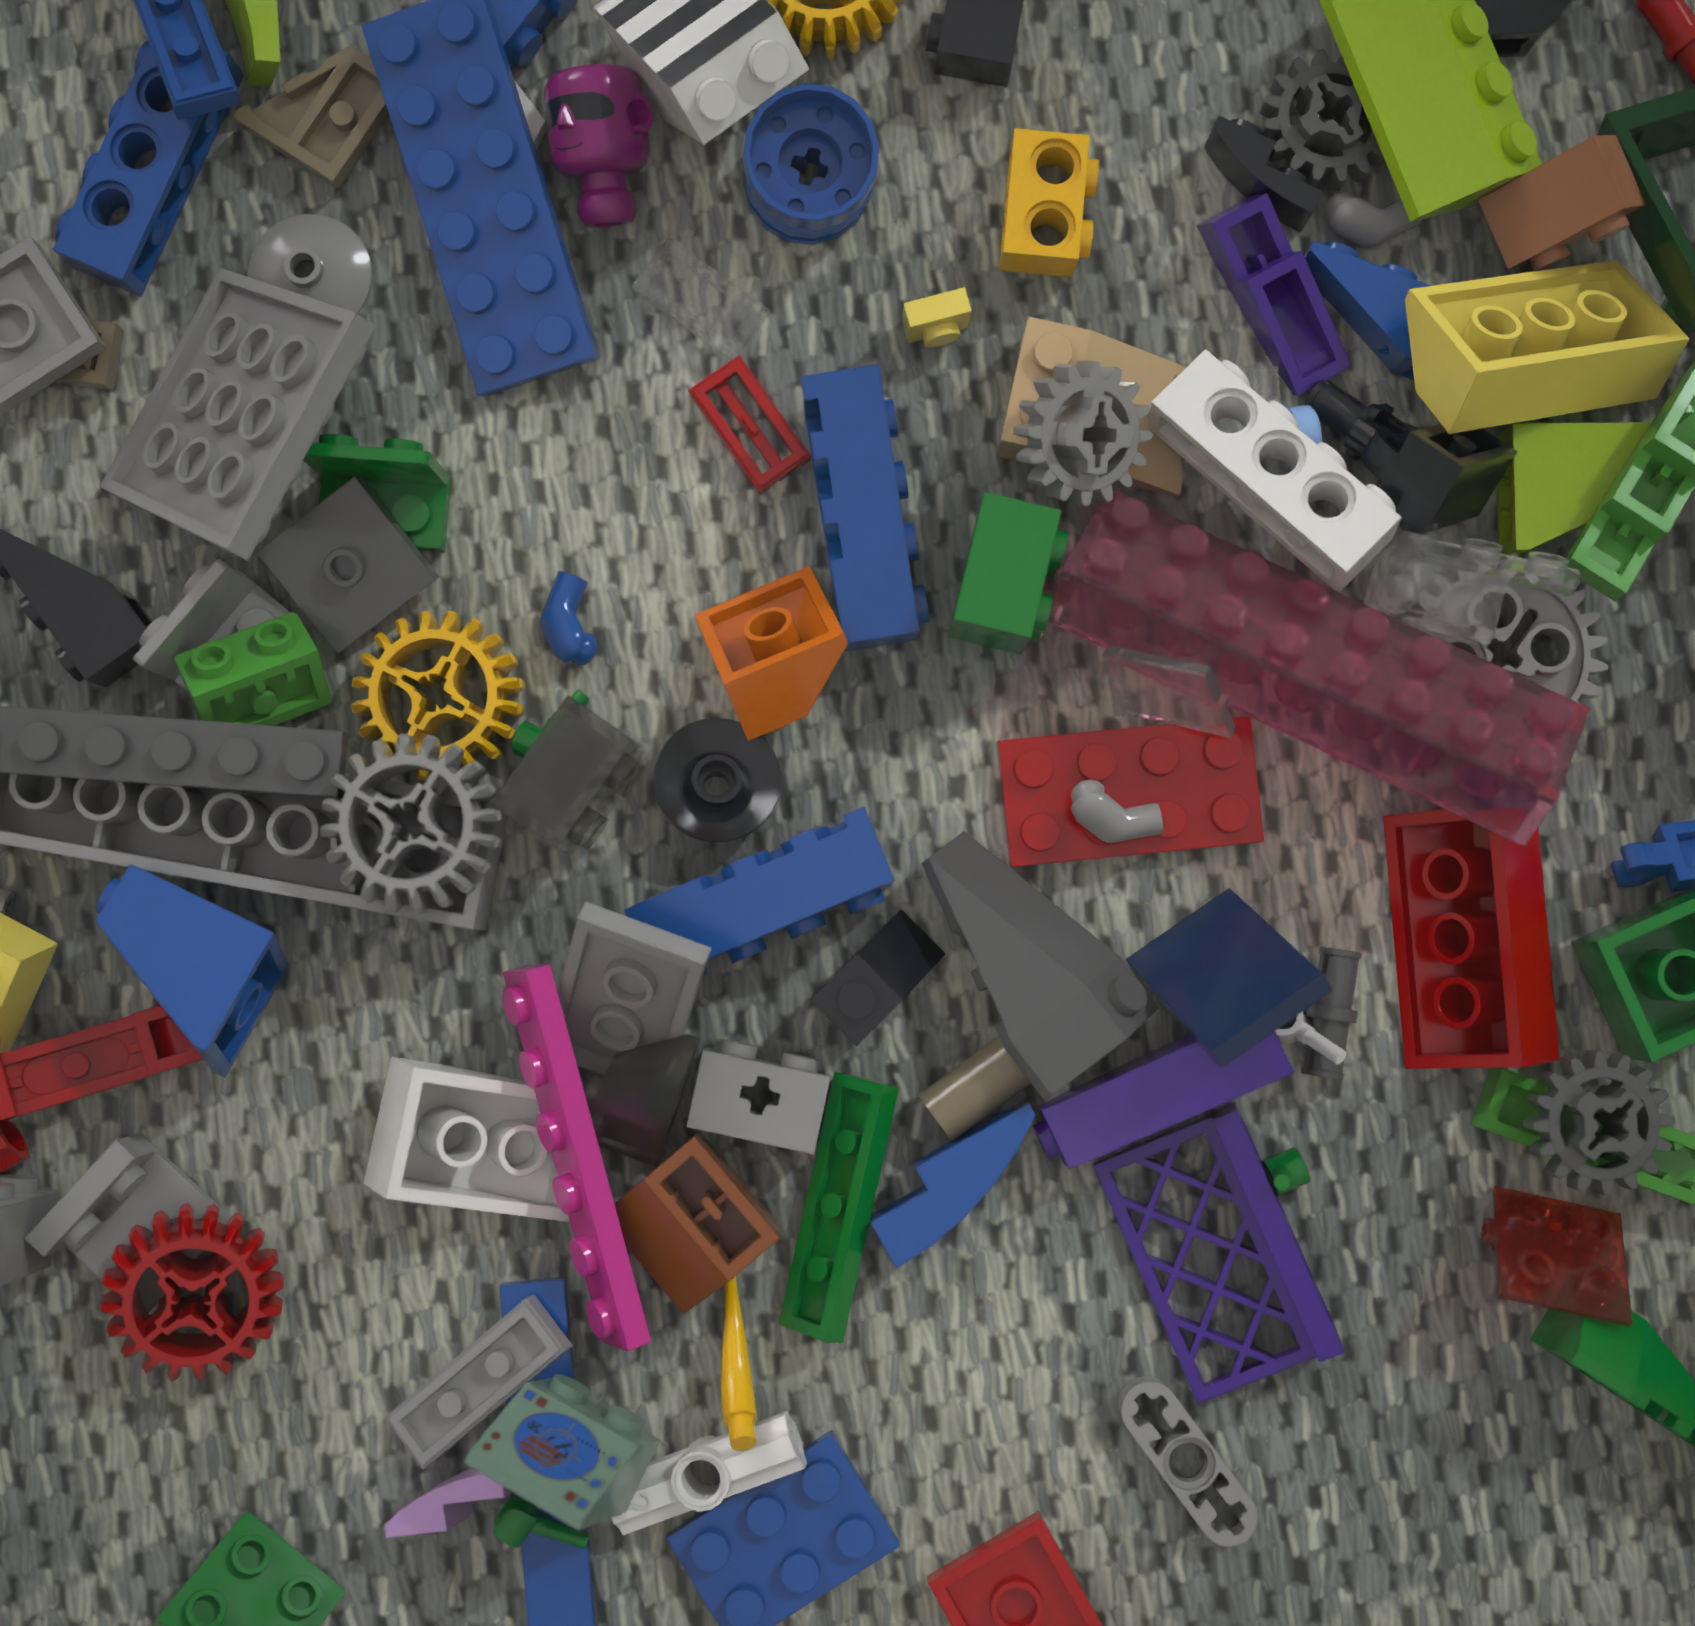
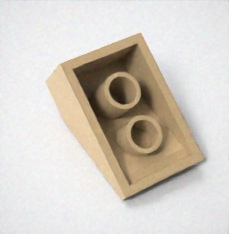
(1053, 343)

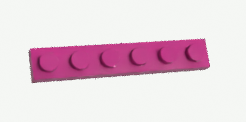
(569, 1135)

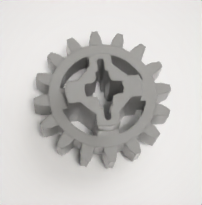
(1076, 401)

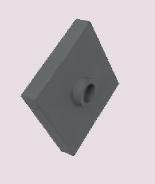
(348, 564)

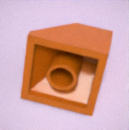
(774, 649)

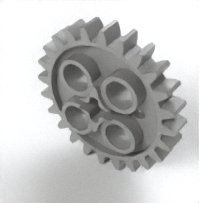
(1557, 619)

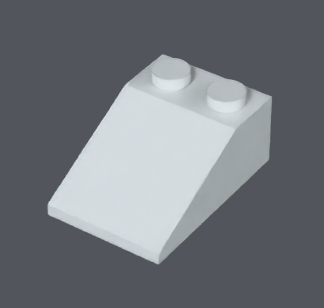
(461, 1142)

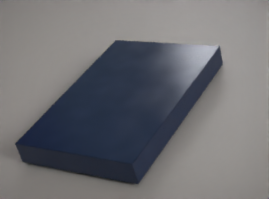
(1228, 976)

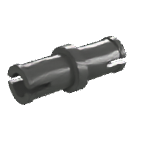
(1334, 1011)

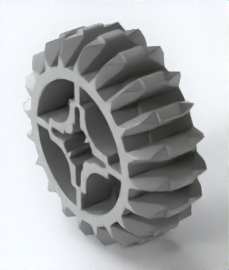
(363, 794)

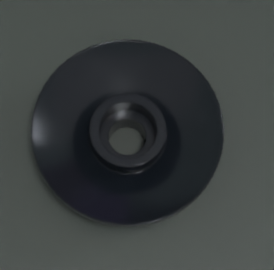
(716, 750)

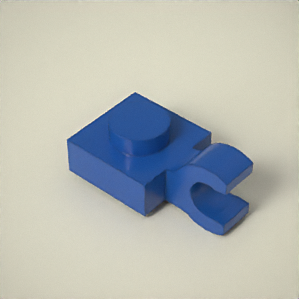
(1668, 856)

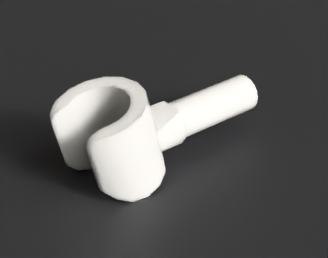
(1306, 1034)

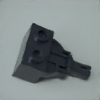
(1424, 471)

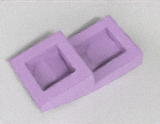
(444, 1505)

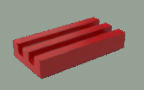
(779, 468)

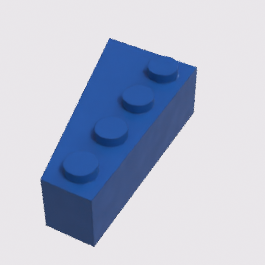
(861, 507)
(775, 890)

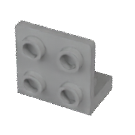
(214, 606)
(112, 1197)

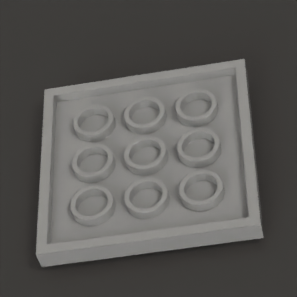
(237, 410)

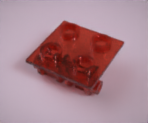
(1559, 1255)

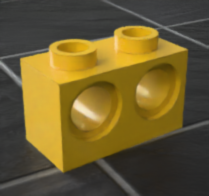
(1037, 203)

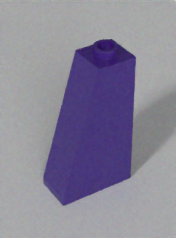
(1151, 1096)

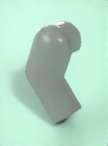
(1364, 222)
(1108, 819)

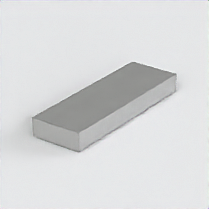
(478, 1381)

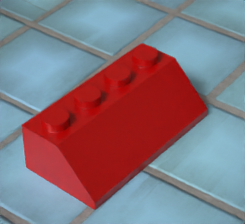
(1469, 944)

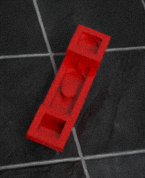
(91, 1062)

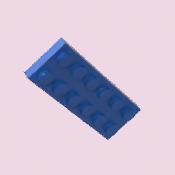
(480, 192)

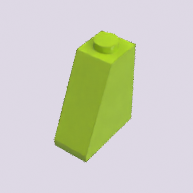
(1557, 478)

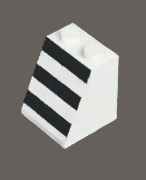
(703, 58)

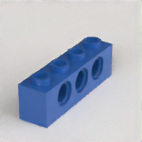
(156, 194)

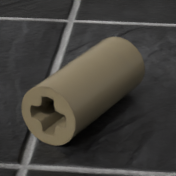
(974, 1089)

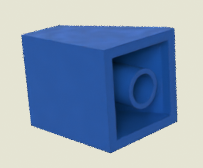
(195, 960)

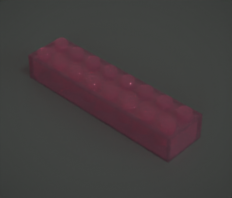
(1323, 666)

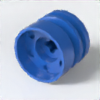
(815, 128)

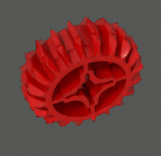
(222, 1329)

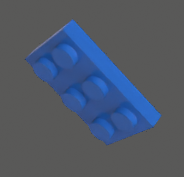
(784, 1540)

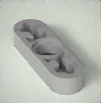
(1229, 1488)

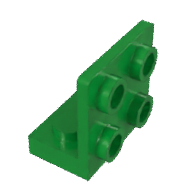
(399, 474)
(253, 1582)

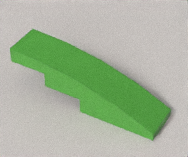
(1642, 498)
(1505, 1106)

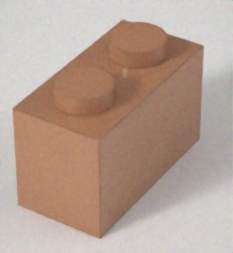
(1563, 202)

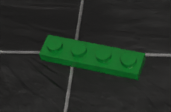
(838, 1207)

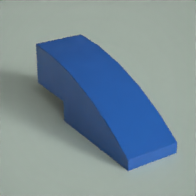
(954, 1182)

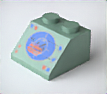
(566, 1452)

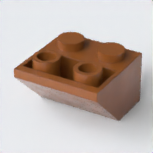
(694, 1223)

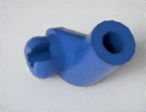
(561, 623)

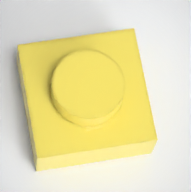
(937, 318)

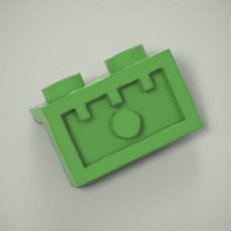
(256, 674)

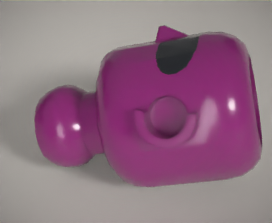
(599, 135)

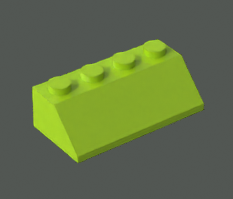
(1434, 99)

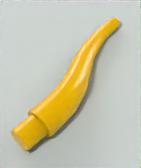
(736, 1379)

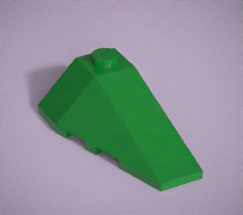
(1627, 1363)

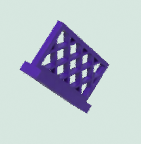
(1271, 1235)

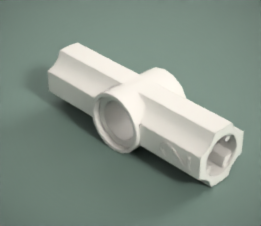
(672, 1489)

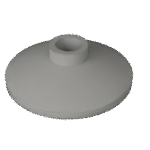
(340, 258)

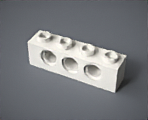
(1279, 503)

